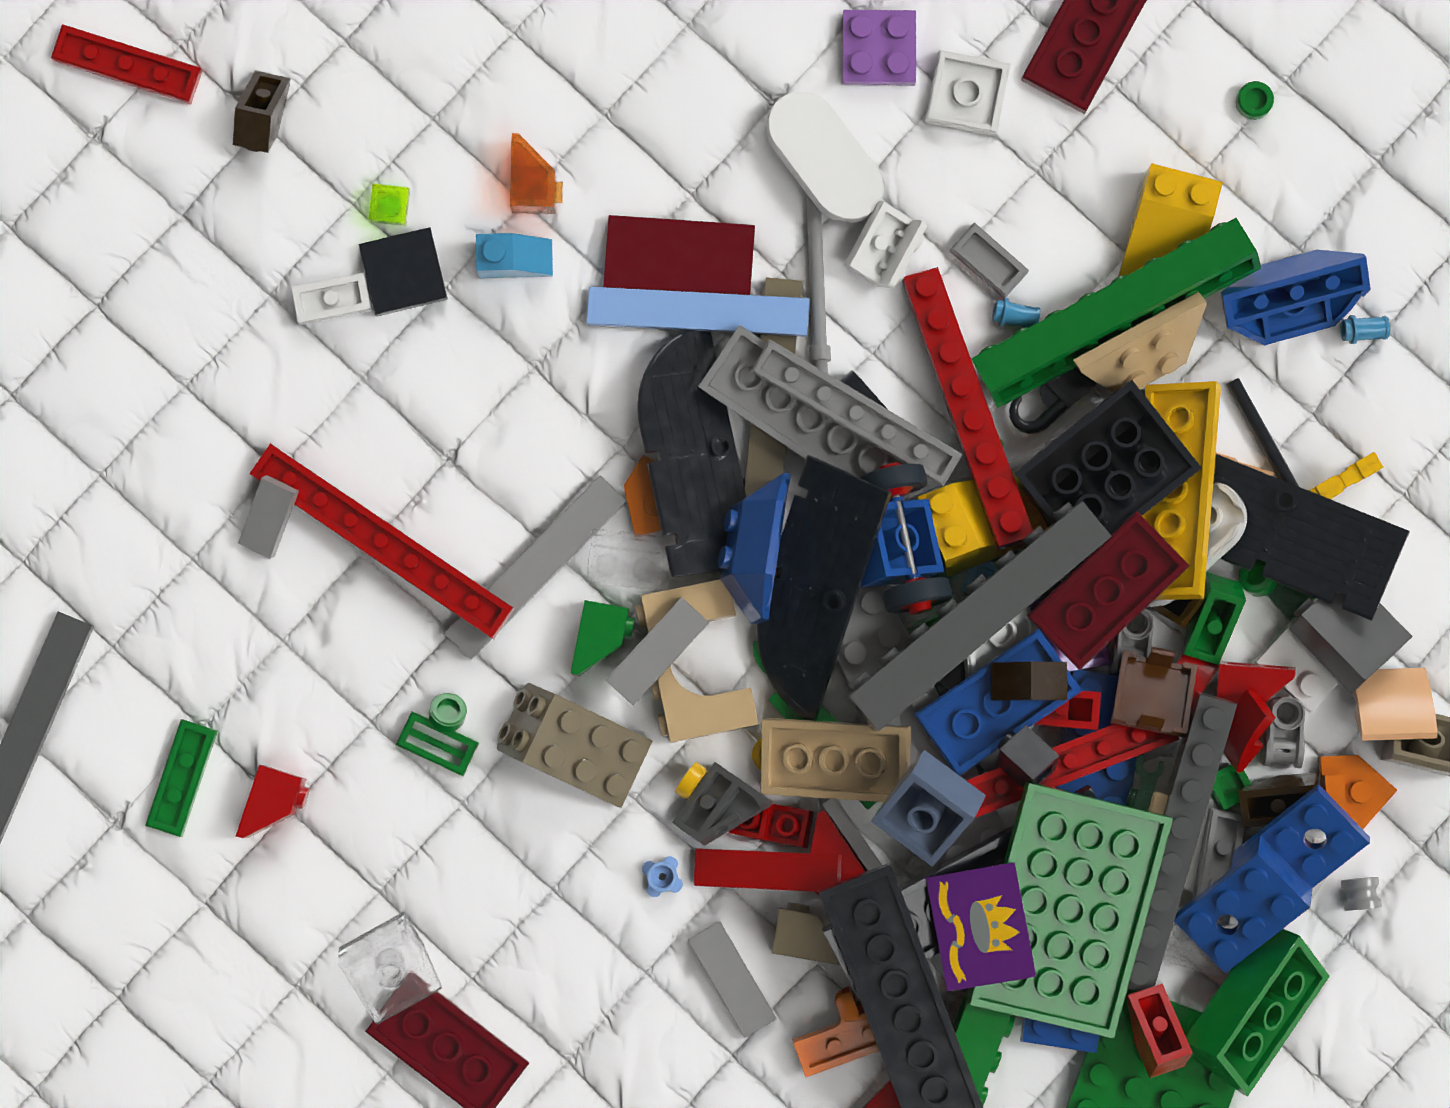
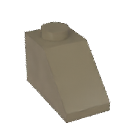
(801, 936)

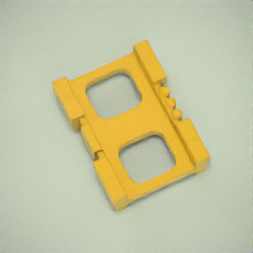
(1354, 473)

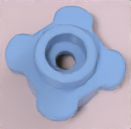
(657, 886)

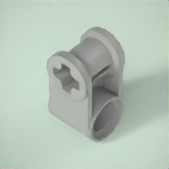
(1132, 641)
(1284, 736)

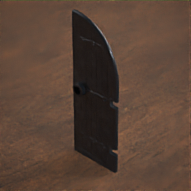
(695, 449)
(1312, 540)
(823, 567)

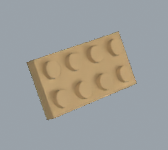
(832, 759)

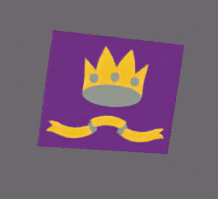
(981, 927)

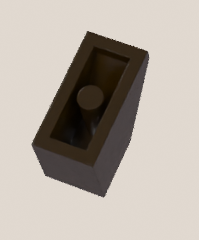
(260, 111)
(1269, 798)

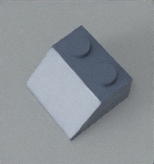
(928, 808)

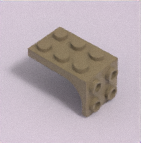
(573, 744)

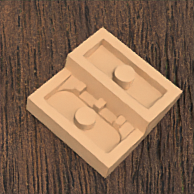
(1396, 706)

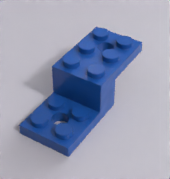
(1271, 878)

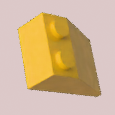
(1169, 211)
(963, 528)

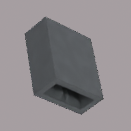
(1347, 642)

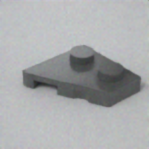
(719, 805)

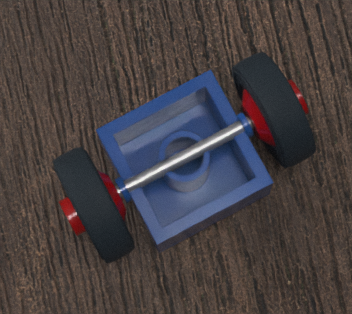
(906, 545)

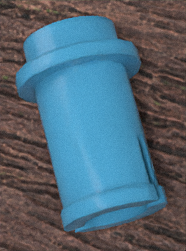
(1015, 314)
(1369, 328)

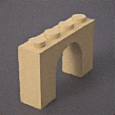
(687, 713)

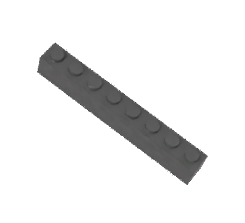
(978, 616)
(1187, 804)

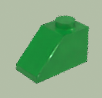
(1215, 619)
(600, 634)

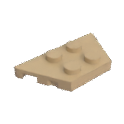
(1147, 349)

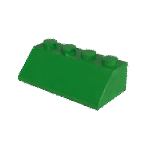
(1257, 1010)

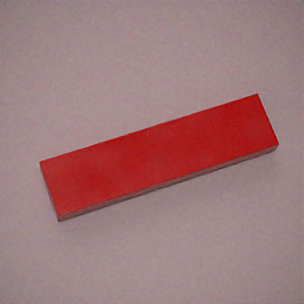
(126, 64)
(766, 869)

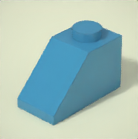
(513, 256)

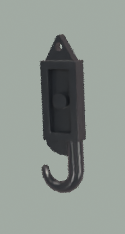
(1057, 397)

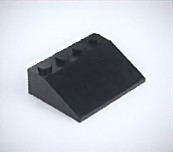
(1111, 459)

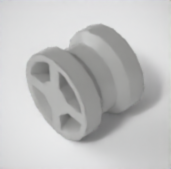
(1361, 893)

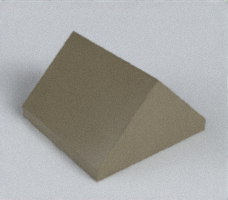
(1422, 754)

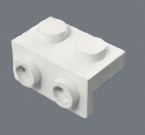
(886, 246)

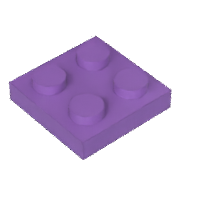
(879, 47)

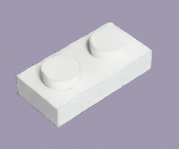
(331, 298)

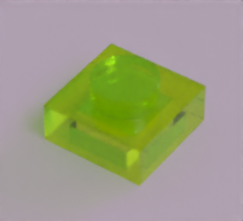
(389, 204)

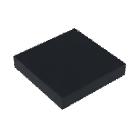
(403, 271)

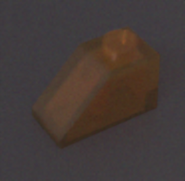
(532, 180)

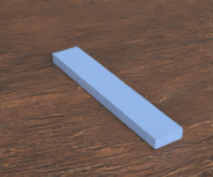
(698, 311)

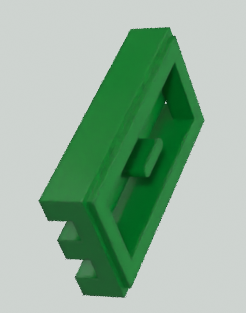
(409, 730)

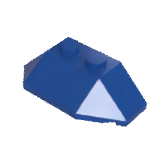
(1296, 295)
(753, 547)

